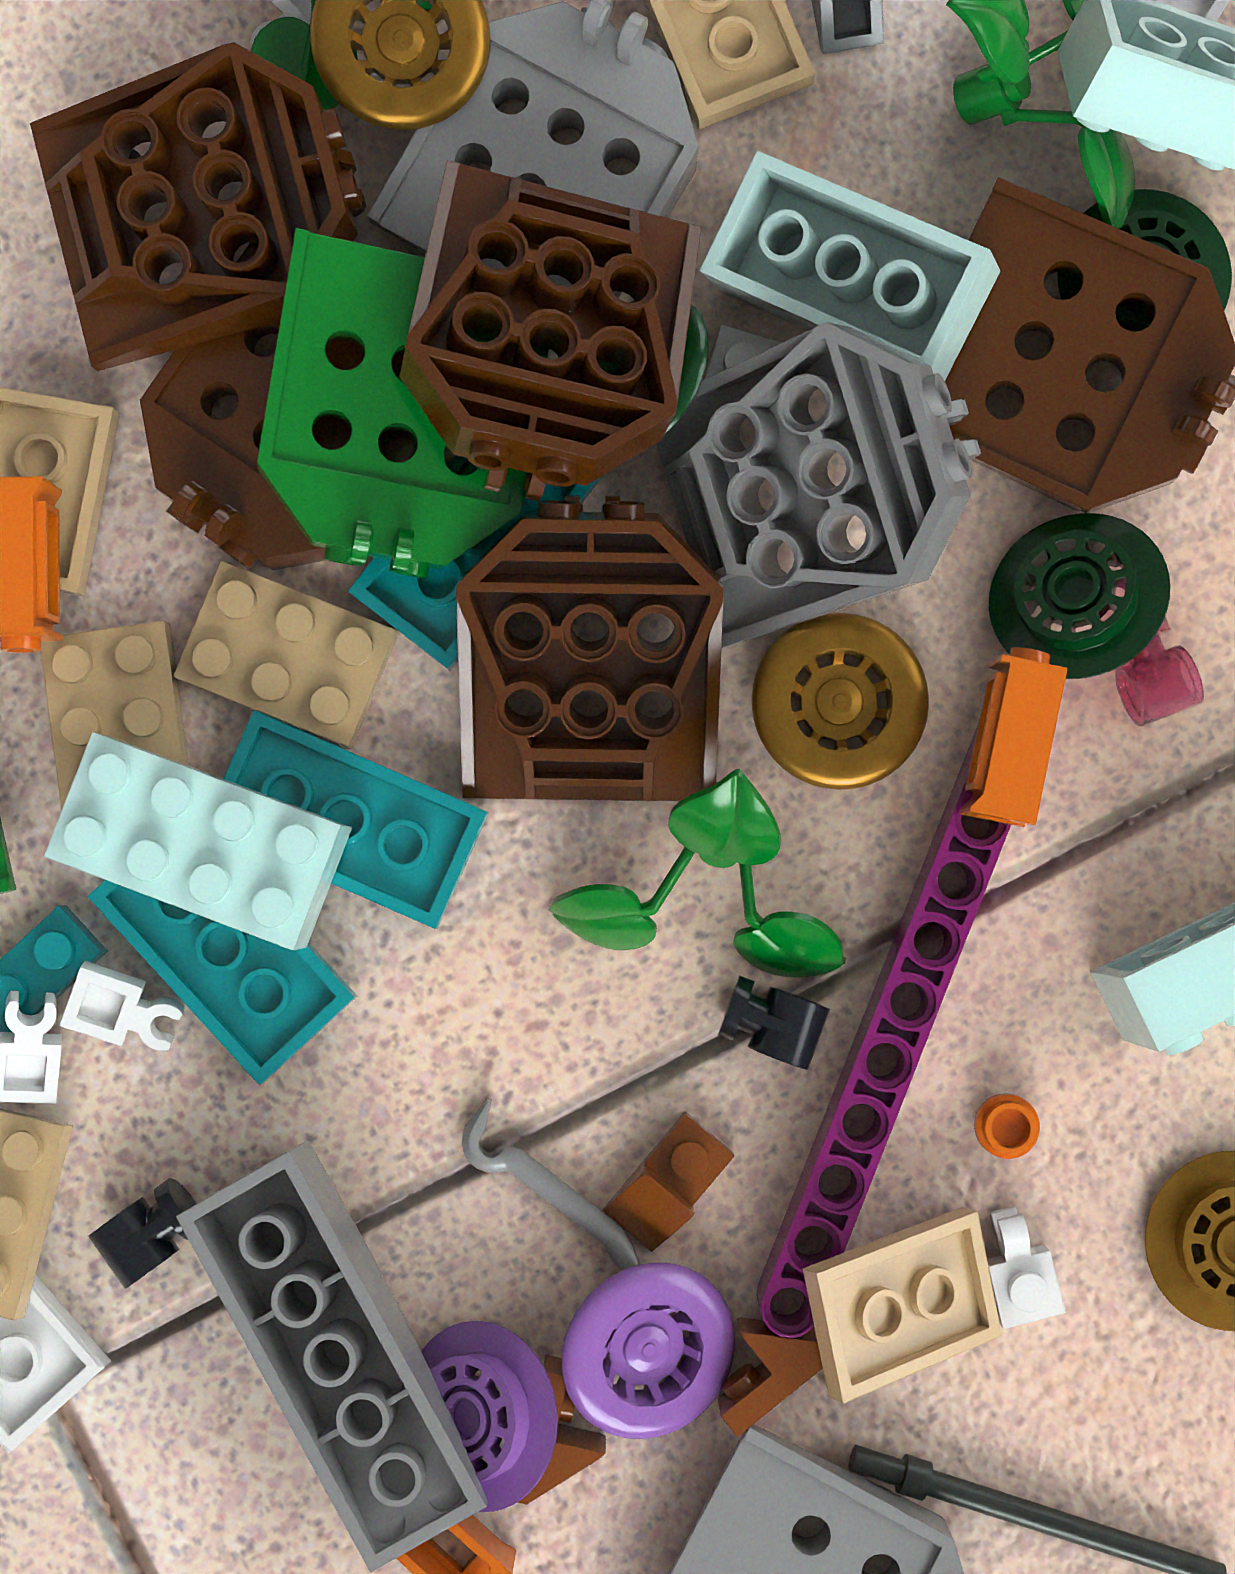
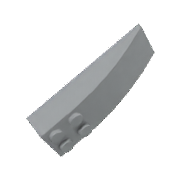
(336, 1354)

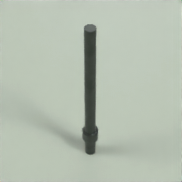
(917, 1479)

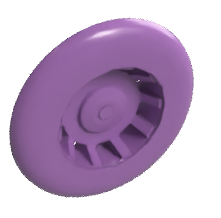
(642, 1343)
(481, 1410)

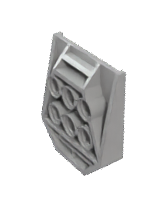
(572, 76)
(899, 479)
(774, 1485)

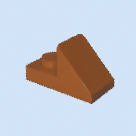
(669, 1183)
(784, 1368)
(574, 1446)

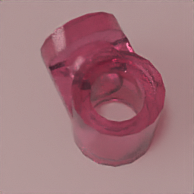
(1159, 681)

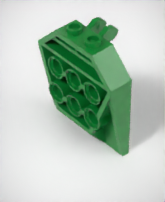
(353, 495)

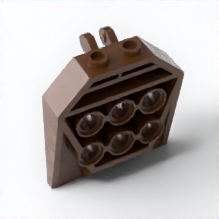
(272, 142)
(1168, 371)
(501, 399)
(212, 463)
(571, 565)

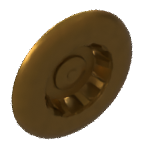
(402, 49)
(840, 701)
(1172, 1233)

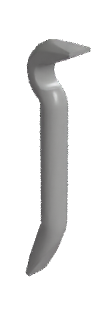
(548, 1187)

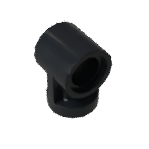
(780, 1024)
(142, 1234)

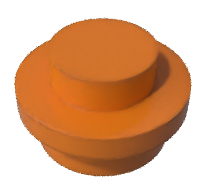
(1007, 1126)

